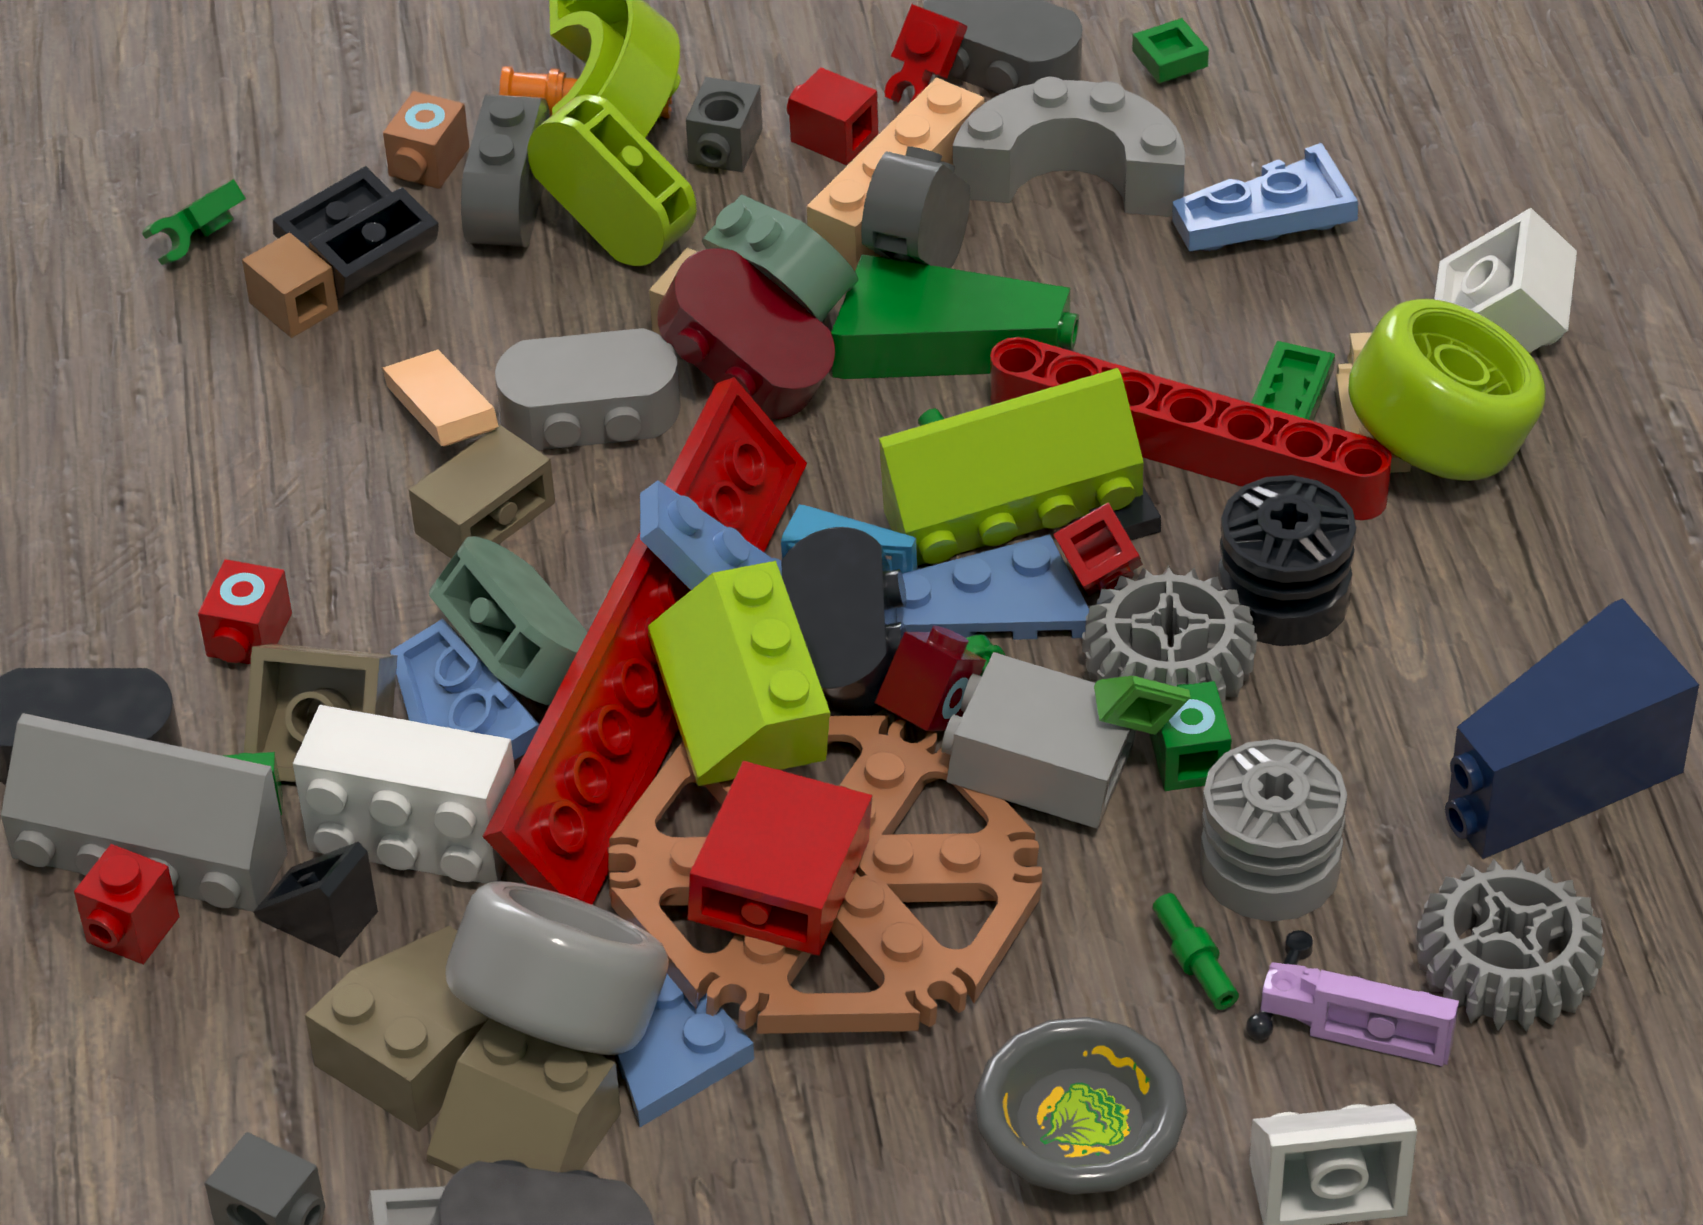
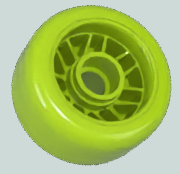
(1446, 389)

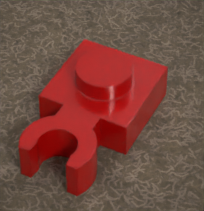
(926, 48)

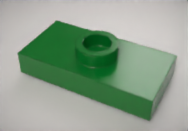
(1295, 380)

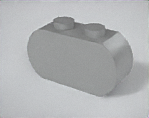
(588, 388)

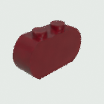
(747, 328)

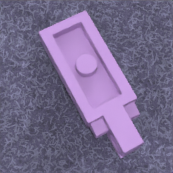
(1363, 1012)

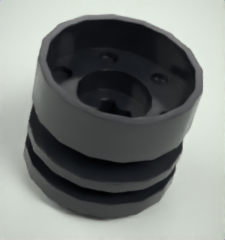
(1289, 557)

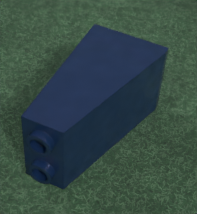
(1572, 734)

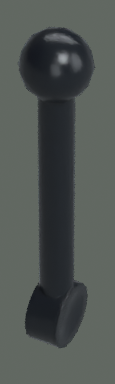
(1297, 947)

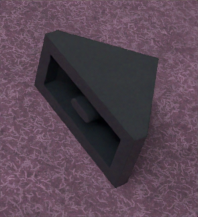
(324, 900)

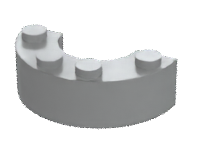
(1068, 129)

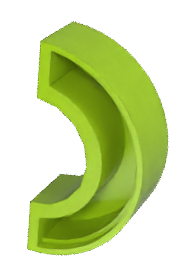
(626, 52)

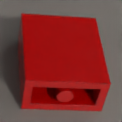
(779, 857)

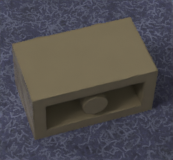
(482, 492)

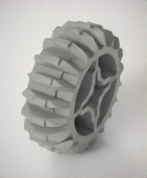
(1206, 628)
(1502, 962)

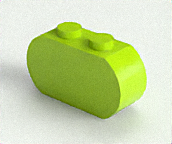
(612, 180)

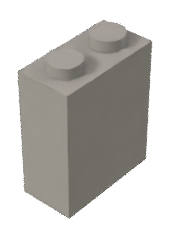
(1036, 741)

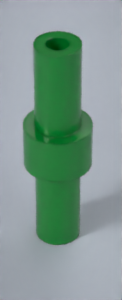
(1195, 951)

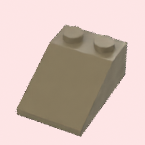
(396, 1029)

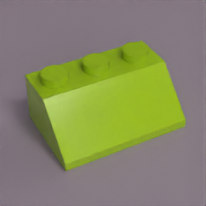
(740, 675)

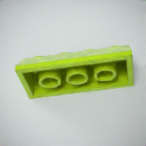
(1012, 467)

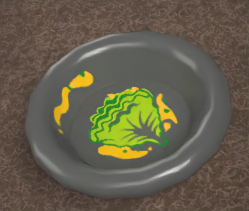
(1080, 1105)

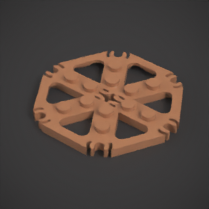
(872, 917)

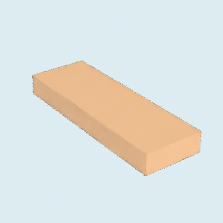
(440, 398)

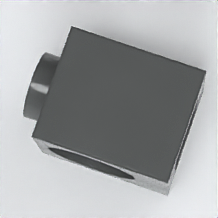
(724, 124)
(264, 1187)

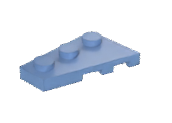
(1277, 203)
(690, 539)
(996, 590)
(454, 689)
(681, 1053)

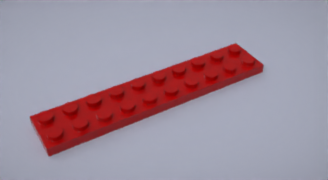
(612, 707)

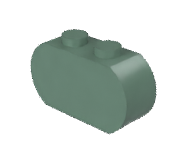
(785, 253)
(509, 617)

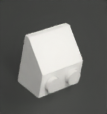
(1515, 278)
(1333, 1165)

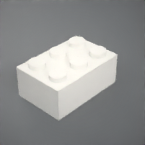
(403, 791)

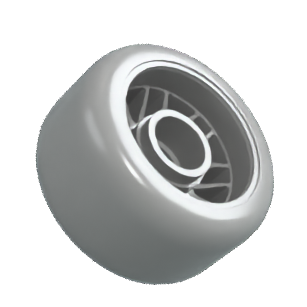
(556, 968)

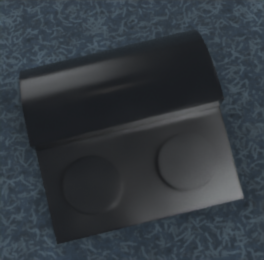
(359, 228)

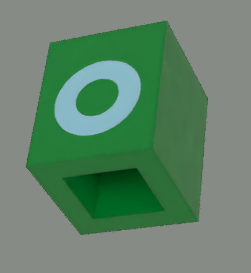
(1192, 739)

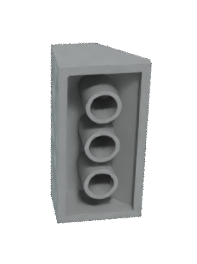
(190, 809)

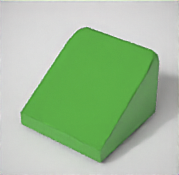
(1138, 702)

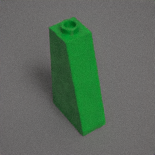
(940, 320)

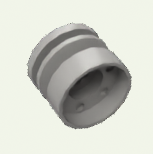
(1272, 829)

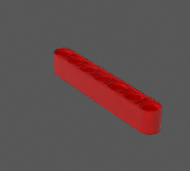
(1209, 430)

